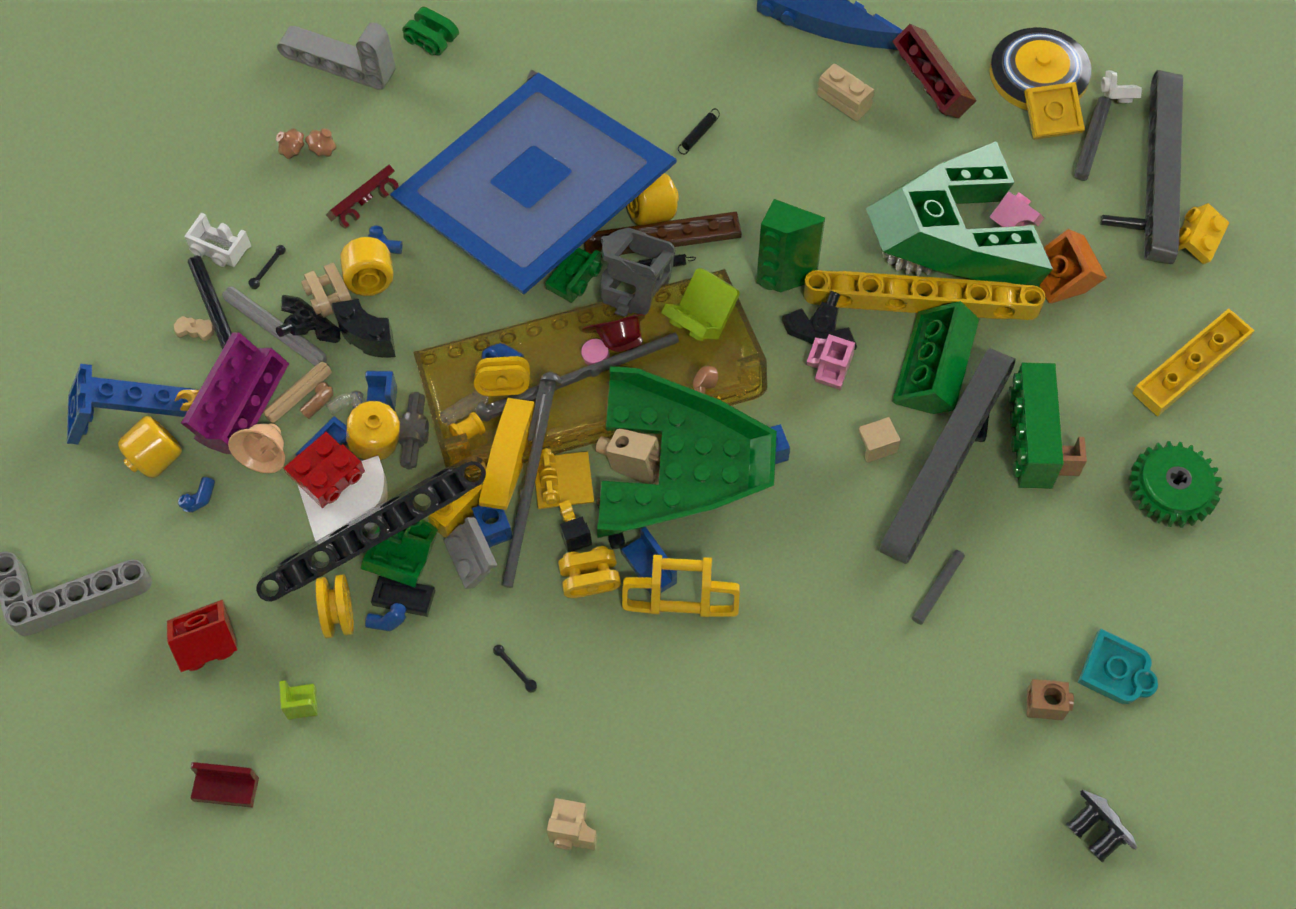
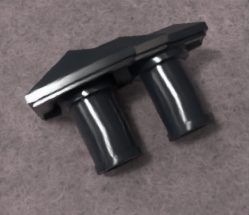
(1098, 809)

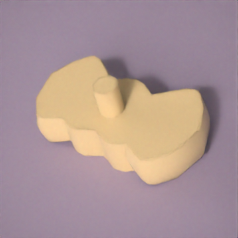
(194, 328)

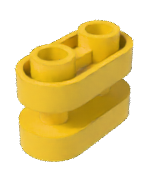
(502, 376)
(589, 572)

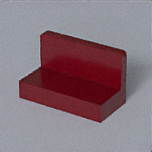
(224, 784)

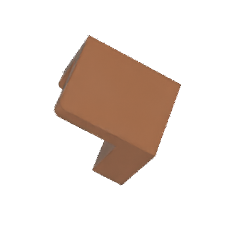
(1074, 458)

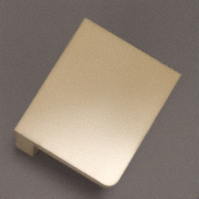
(879, 439)

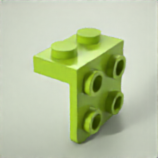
(704, 306)

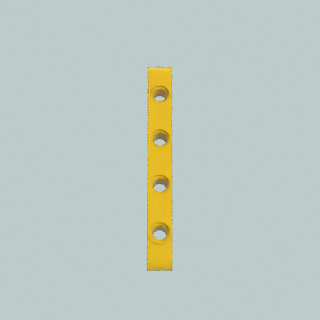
(902, 293)

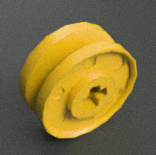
(334, 606)

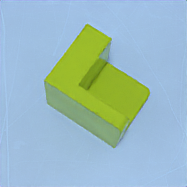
(298, 700)

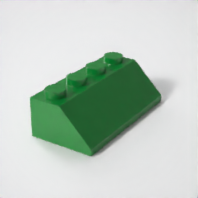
(788, 246)
(936, 358)

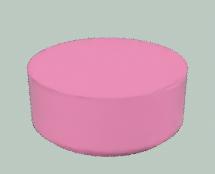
(594, 351)

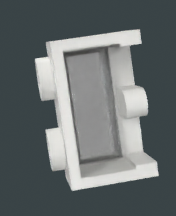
(216, 243)

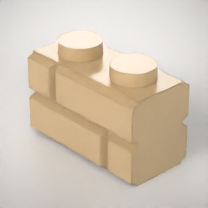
(845, 92)

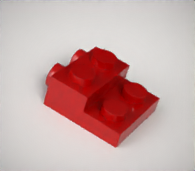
(325, 469)

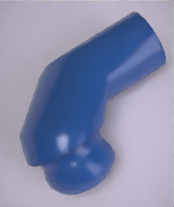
(393, 246)
(193, 502)
(389, 621)

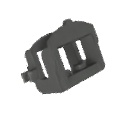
(644, 278)

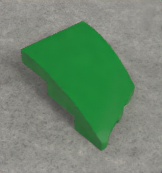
(403, 554)

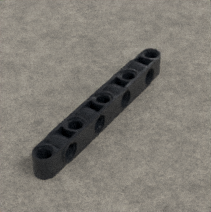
(353, 538)

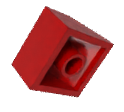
(201, 636)

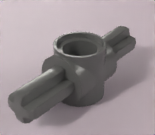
(413, 430)

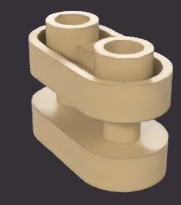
(314, 284)

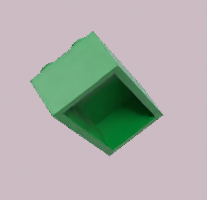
(1036, 426)

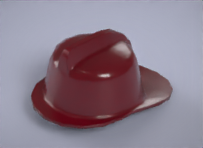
(619, 334)

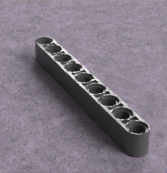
(1164, 167)
(947, 456)

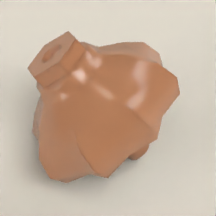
(290, 142)
(321, 142)

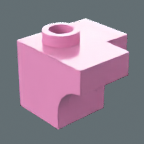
(1016, 212)
(832, 360)

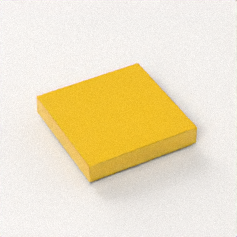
(1054, 110)

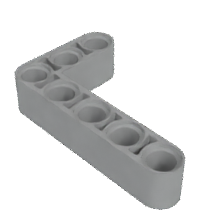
(367, 63)
(64, 595)

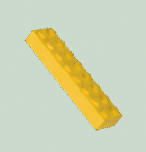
(1193, 362)

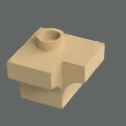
(568, 826)

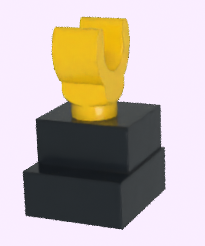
(573, 530)

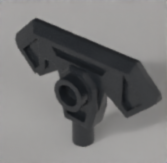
(305, 319)
(821, 323)

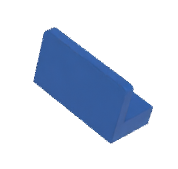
(640, 558)

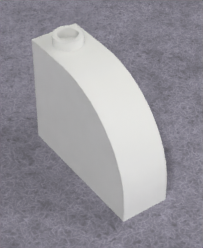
(352, 502)

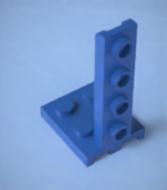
(117, 395)

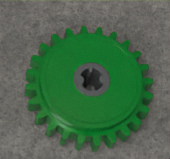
(1194, 490)

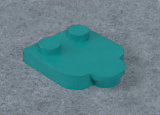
(1118, 669)

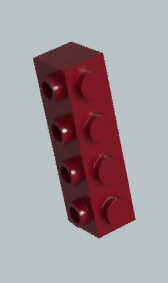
(934, 71)

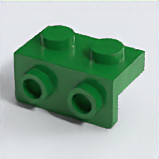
(574, 273)

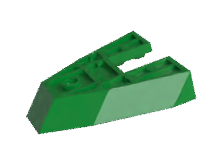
(706, 455)

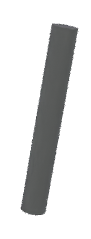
(938, 587)

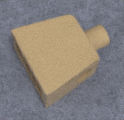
(632, 454)

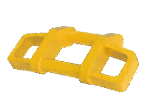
(658, 605)

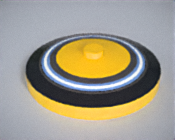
(1037, 59)

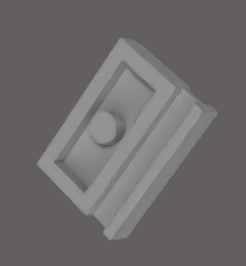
(470, 553)

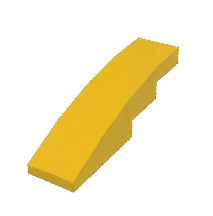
(506, 454)

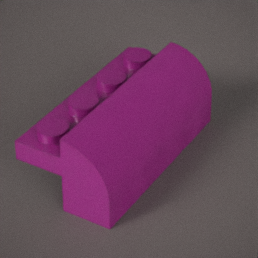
(234, 392)

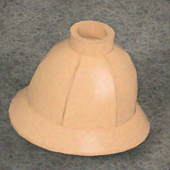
(259, 448)

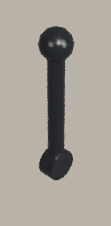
(254, 282)
(530, 685)

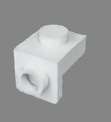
(1122, 93)

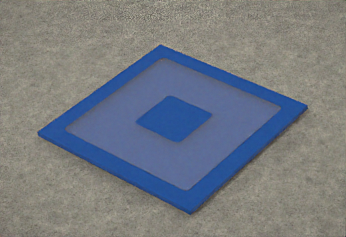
(532, 181)

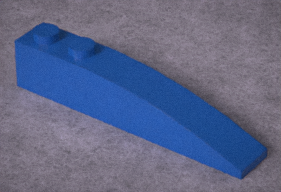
(833, 20)

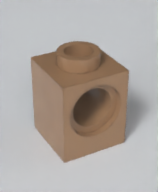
(1037, 705)

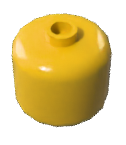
(655, 203)
(366, 266)
(372, 430)
(149, 447)

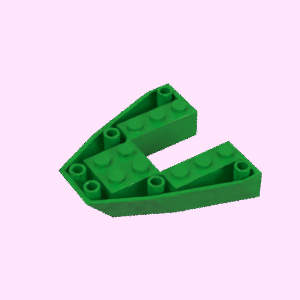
(926, 228)

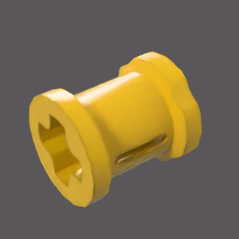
(470, 426)

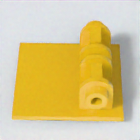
(563, 479)

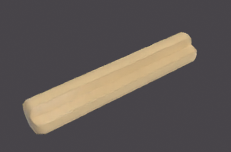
(297, 392)

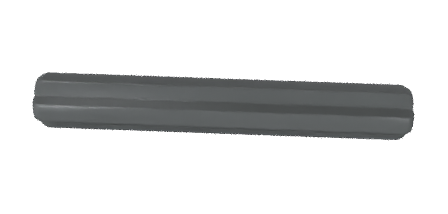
(1092, 139)

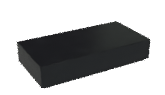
(415, 599)

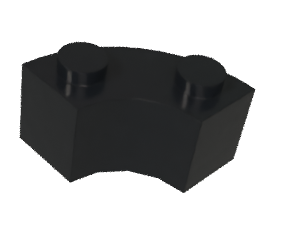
(364, 330)

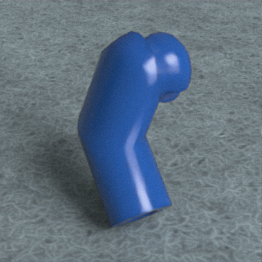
(500, 350)

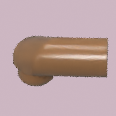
(322, 396)

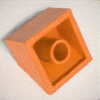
(1073, 267)

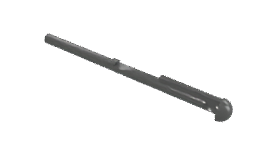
(496, 408)
(536, 435)

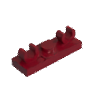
(362, 196)

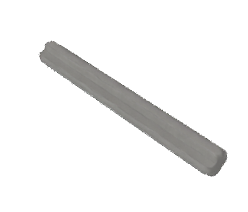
(270, 323)

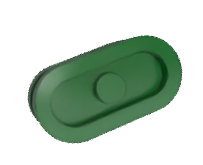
(430, 31)

